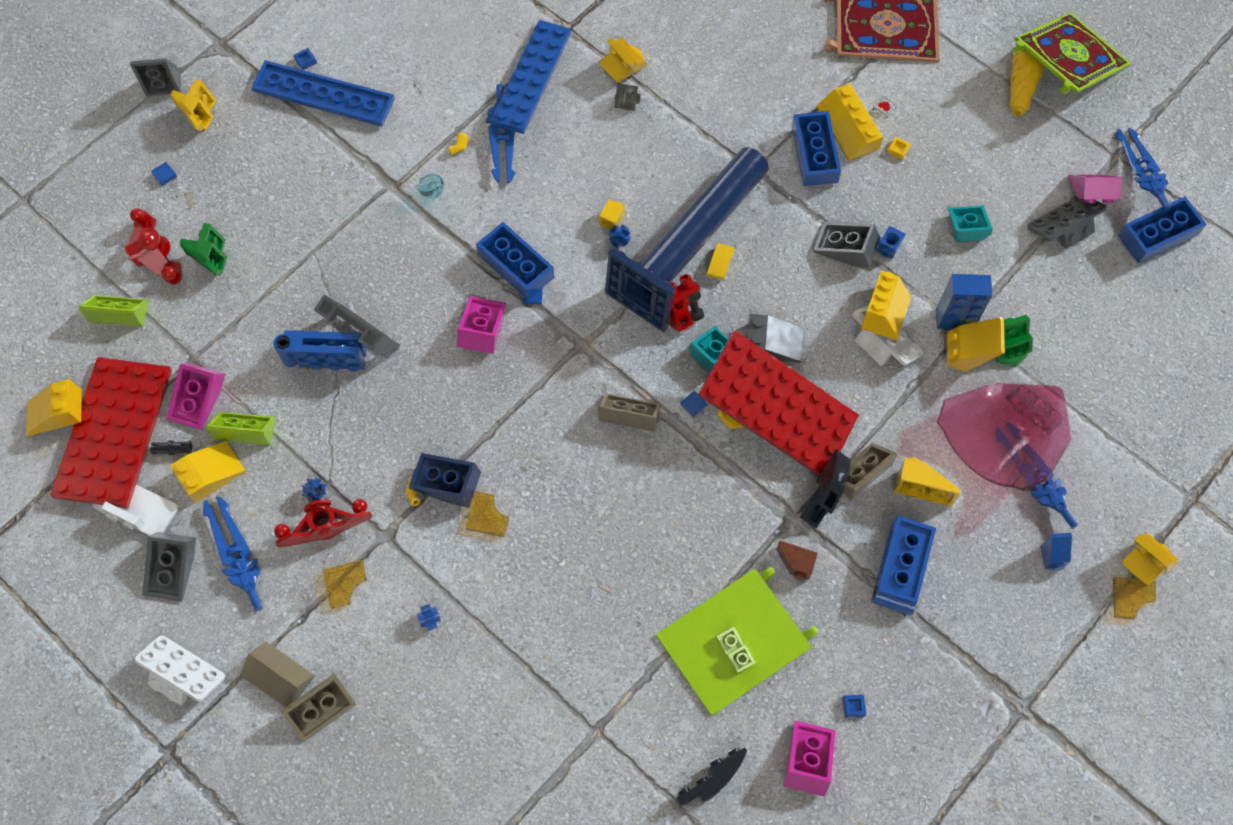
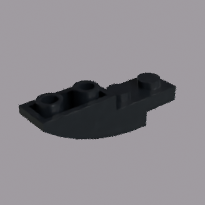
(831, 486)
(721, 774)

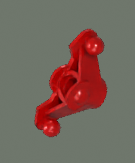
(151, 249)
(316, 511)

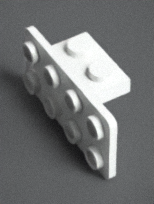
(882, 348)
(146, 512)
(178, 671)

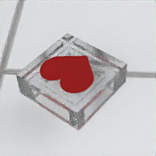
(884, 107)

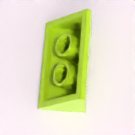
(115, 310)
(242, 428)

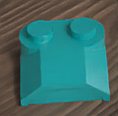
(970, 223)
(708, 347)

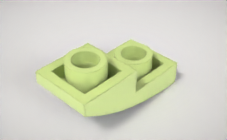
(735, 649)

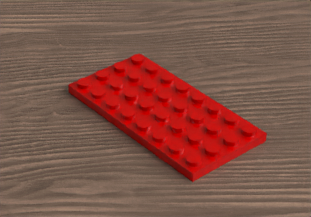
(777, 403)
(113, 433)

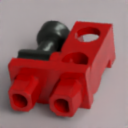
(685, 295)

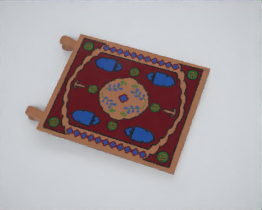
(887, 29)

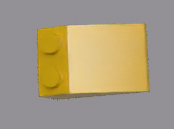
(975, 344)
(54, 408)
(207, 470)
(925, 483)

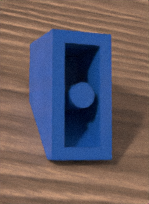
(1057, 551)

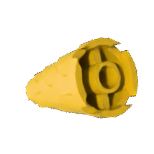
(1024, 77)

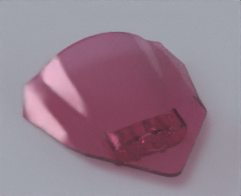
(1008, 432)

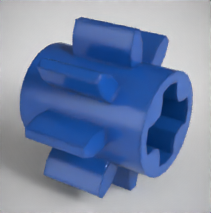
(619, 235)
(314, 489)
(428, 617)

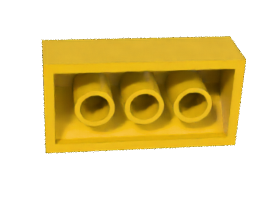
(851, 122)
(887, 306)

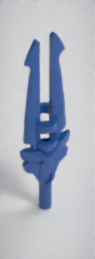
(495, 137)
(1154, 182)
(1053, 495)
(241, 571)

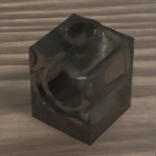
(627, 97)

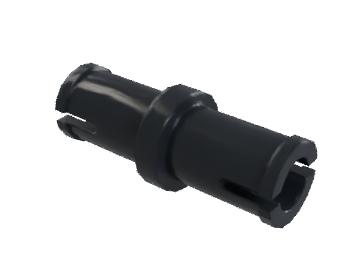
(171, 447)

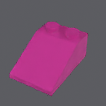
(1096, 187)
(480, 325)
(194, 395)
(810, 759)

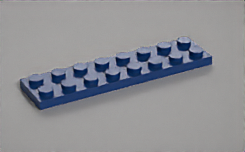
(531, 77)
(323, 93)

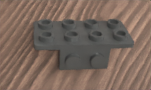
(1070, 221)

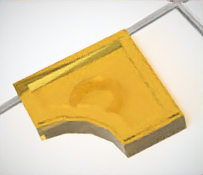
(485, 517)
(342, 581)
(1130, 596)

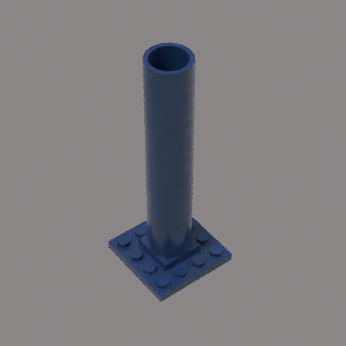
(645, 284)

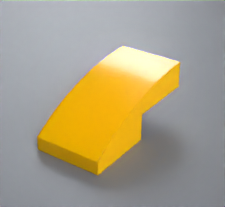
(720, 261)

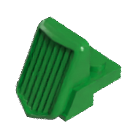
(207, 249)
(1016, 341)

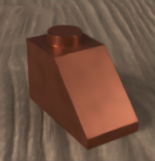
(797, 560)

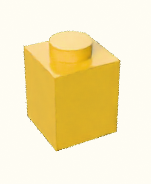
(612, 214)

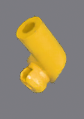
(461, 144)
(412, 495)

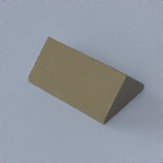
(629, 412)
(867, 468)
(276, 674)
(318, 707)

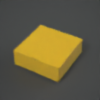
(898, 148)

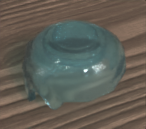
(431, 186)

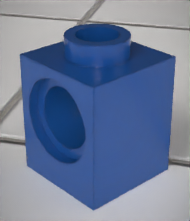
(891, 236)

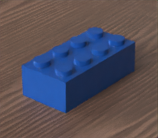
(816, 148)
(1161, 230)
(515, 260)
(963, 300)

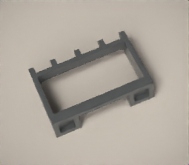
(371, 336)

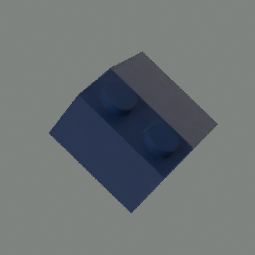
(446, 479)

